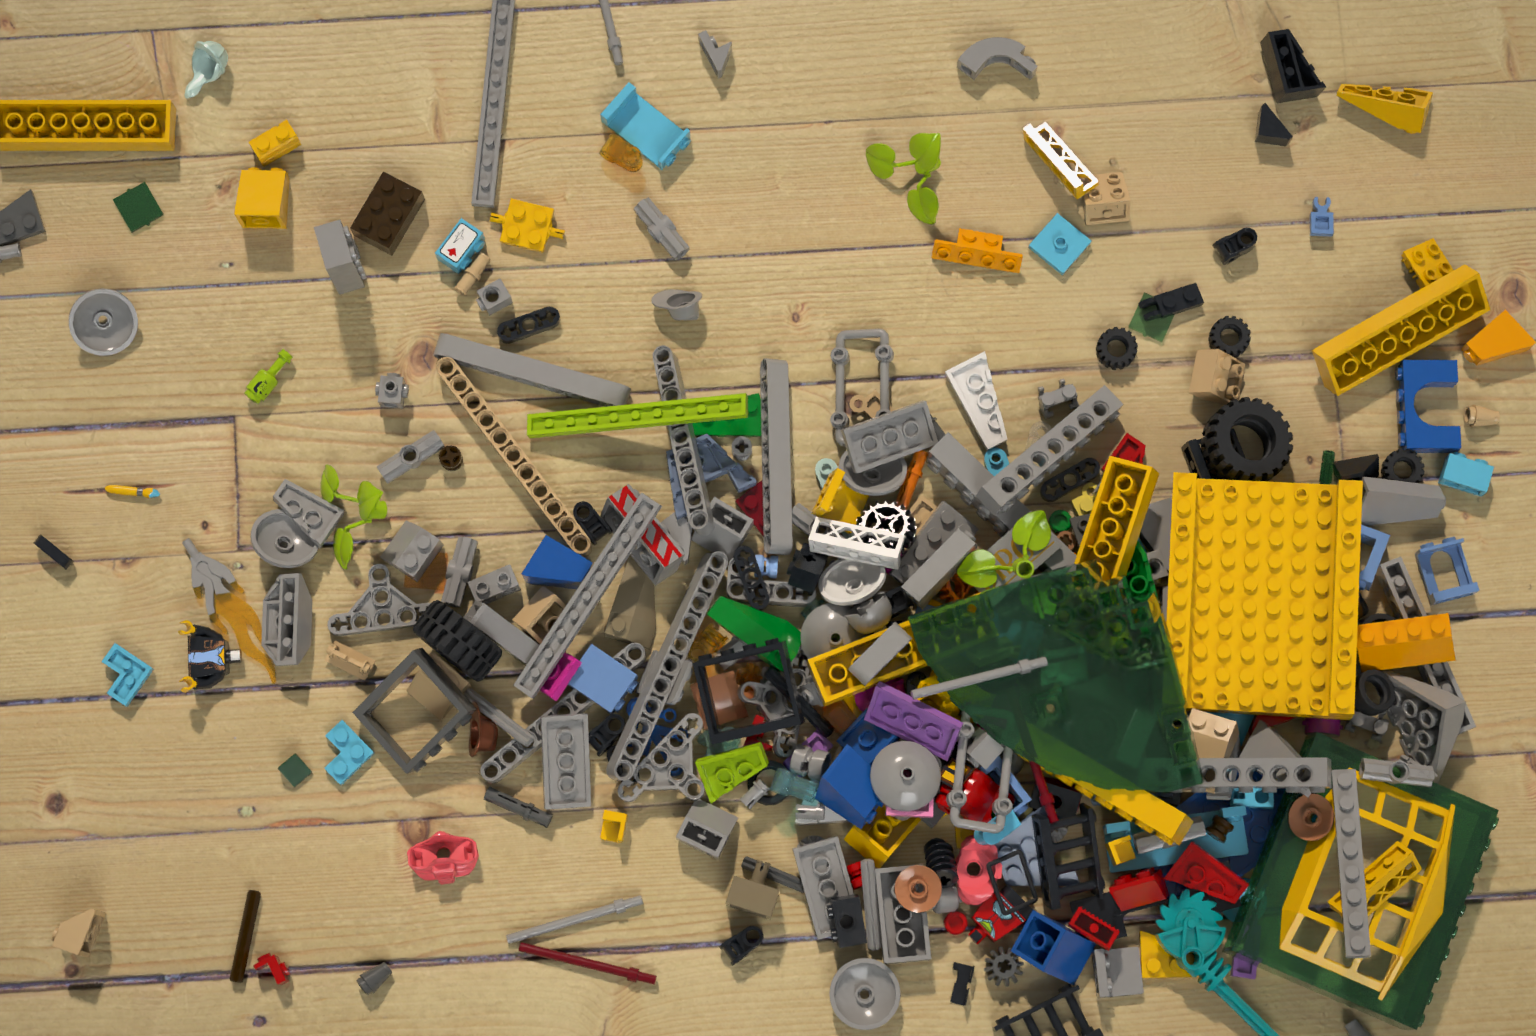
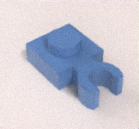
(1321, 221)

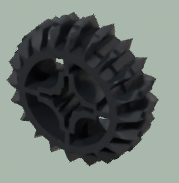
(889, 517)

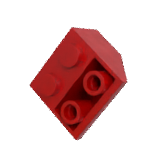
(1140, 889)

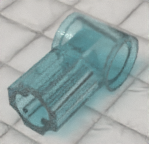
(789, 784)

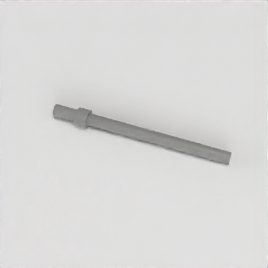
(613, 41)
(1022, 667)
(619, 906)

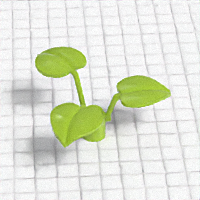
(926, 151)
(369, 508)
(1030, 531)

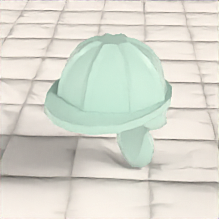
(207, 64)

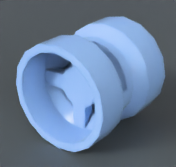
(771, 565)

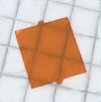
(433, 576)

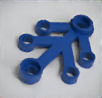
(657, 731)

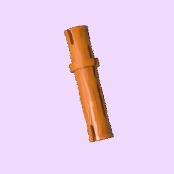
(914, 472)

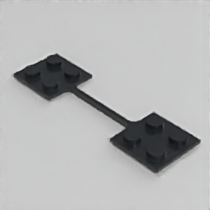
(1109, 912)

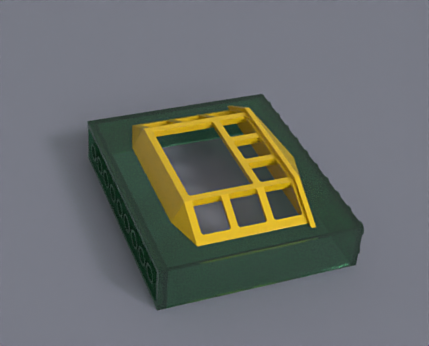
(1290, 871)

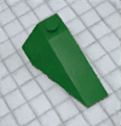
(1139, 573)
(756, 626)

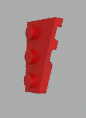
(1205, 873)

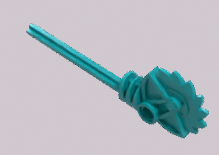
(1192, 928)

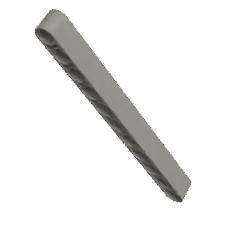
(658, 670)

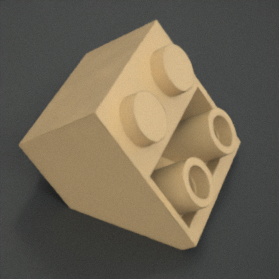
(1216, 376)

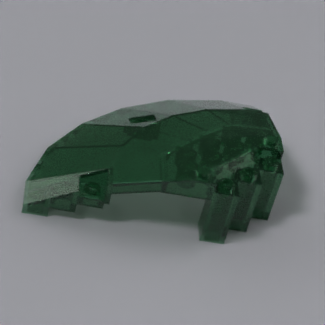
(1105, 676)

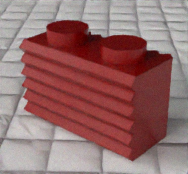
(1093, 928)

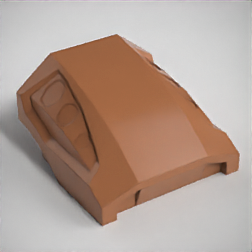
(725, 699)

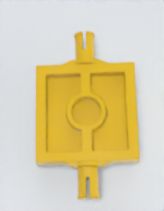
(527, 225)

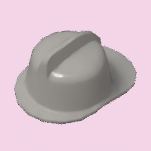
(679, 303)

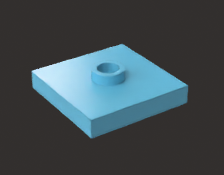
(1059, 244)

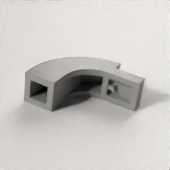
(996, 51)

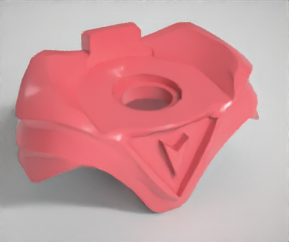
(427, 866)
(978, 888)

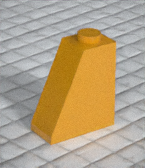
(1498, 340)

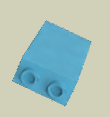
(645, 127)

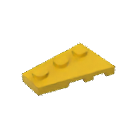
(1157, 962)

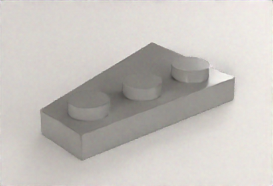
(311, 513)

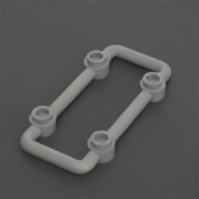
(841, 357)
(957, 798)

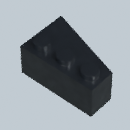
(1288, 69)

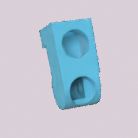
(1252, 800)
(986, 838)

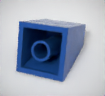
(556, 566)
(848, 788)
(1053, 947)

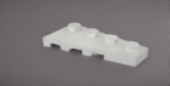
(976, 394)

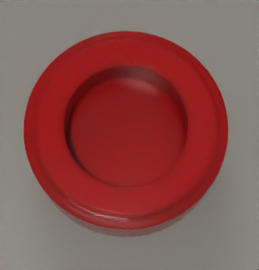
(955, 923)

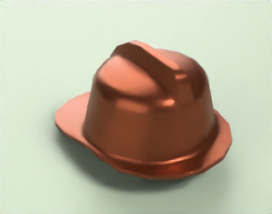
(482, 733)

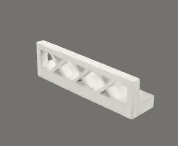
(854, 550)

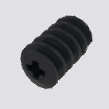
(940, 859)

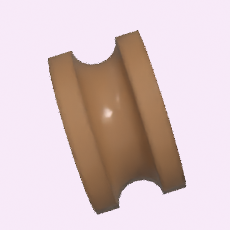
(1071, 538)

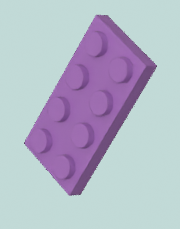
(913, 720)

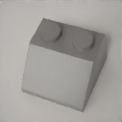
(412, 550)

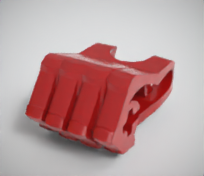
(980, 795)

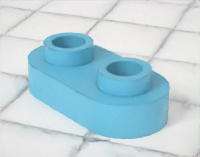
(995, 467)

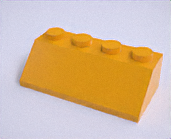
(1405, 642)

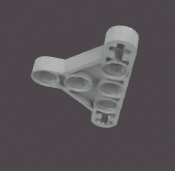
(371, 609)
(779, 707)
(676, 757)

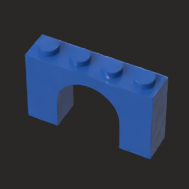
(1415, 433)

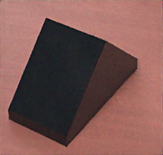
(1270, 128)

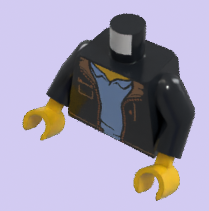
(207, 657)

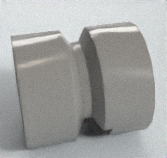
(806, 762)

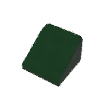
(295, 770)

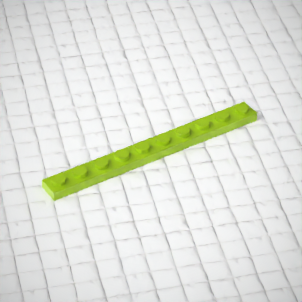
(637, 415)

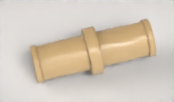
(472, 274)

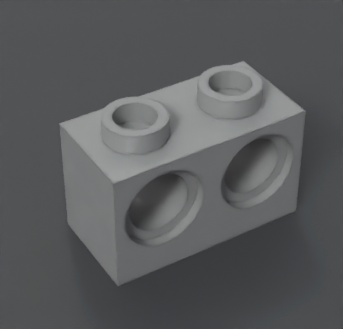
(494, 585)

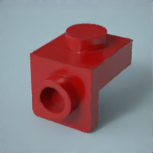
(279, 970)

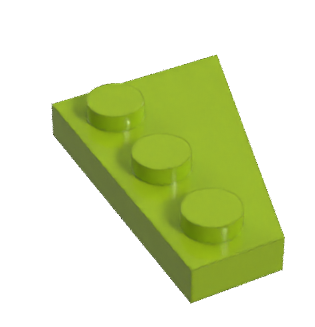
(729, 768)

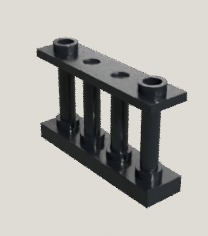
(1047, 849)
(1067, 992)

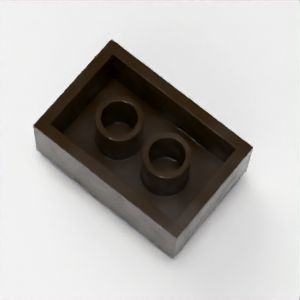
(387, 213)

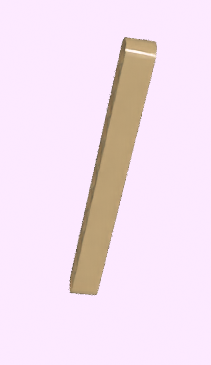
(508, 447)

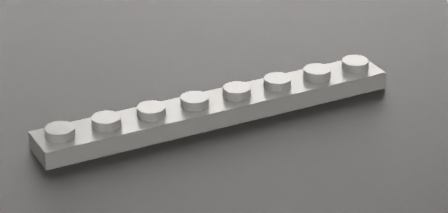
(1350, 864)

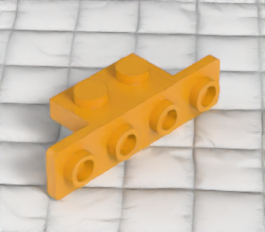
(978, 250)

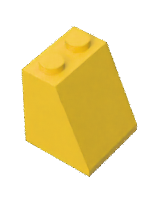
(262, 198)

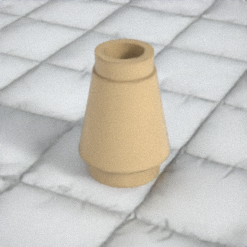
(1480, 416)

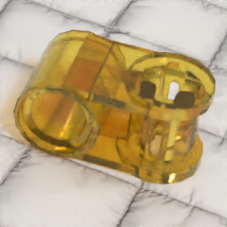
(619, 151)
(708, 641)

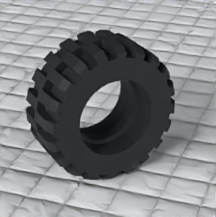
(1265, 423)
(457, 640)

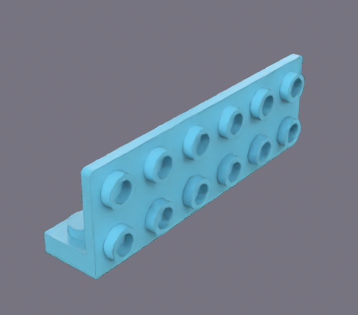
(1234, 845)

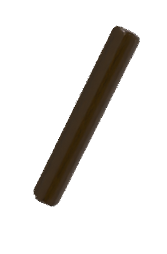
(245, 936)

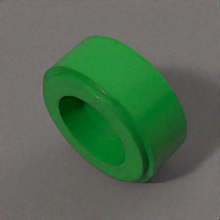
(1059, 521)

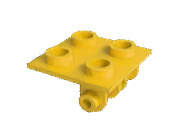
(1427, 262)

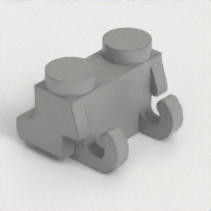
(1058, 396)
(1368, 722)

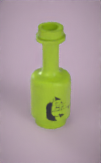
(265, 381)

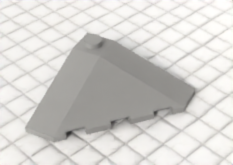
(1427, 720)

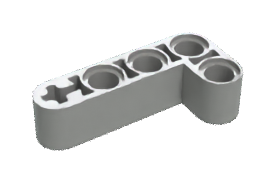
(772, 587)

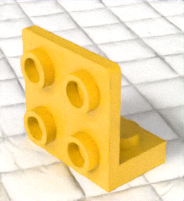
(839, 501)

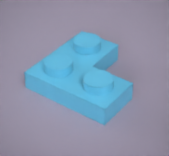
(132, 674)
(352, 752)

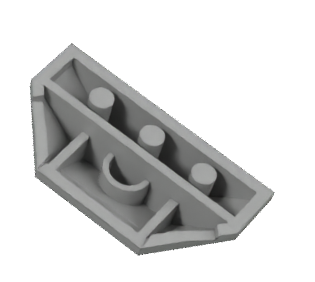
(287, 620)

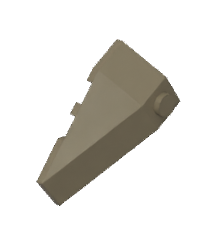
(633, 609)

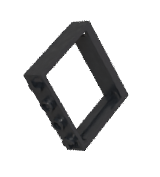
(715, 733)

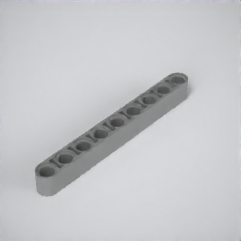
(531, 371)
(686, 449)
(776, 457)
(569, 702)

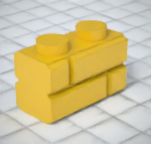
(275, 143)

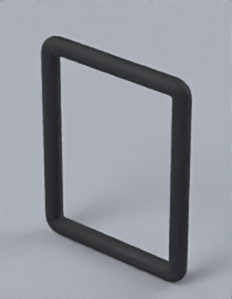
(995, 887)

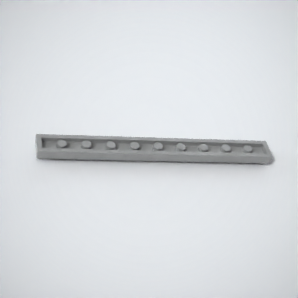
(493, 103)
(587, 595)

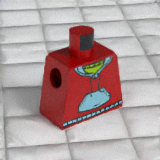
(992, 922)

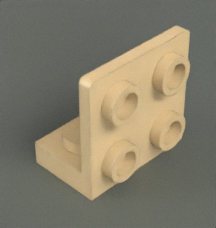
(1107, 201)

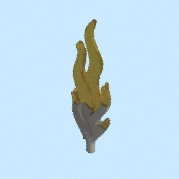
(220, 601)

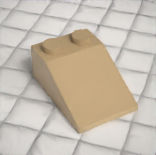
(1213, 737)

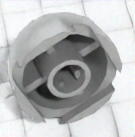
(871, 614)

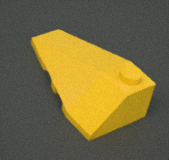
(1400, 109)

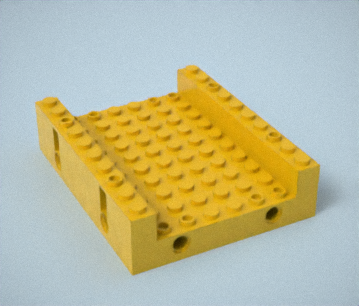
(1265, 595)

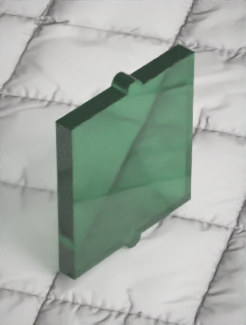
(138, 207)
(1155, 328)

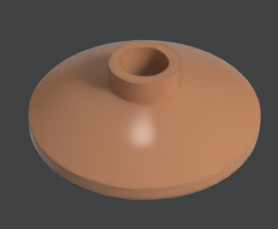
(1301, 817)
(906, 891)

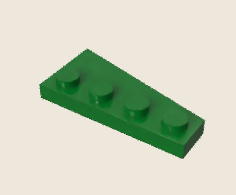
(734, 427)

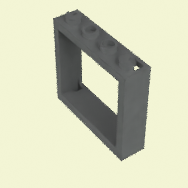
(420, 658)

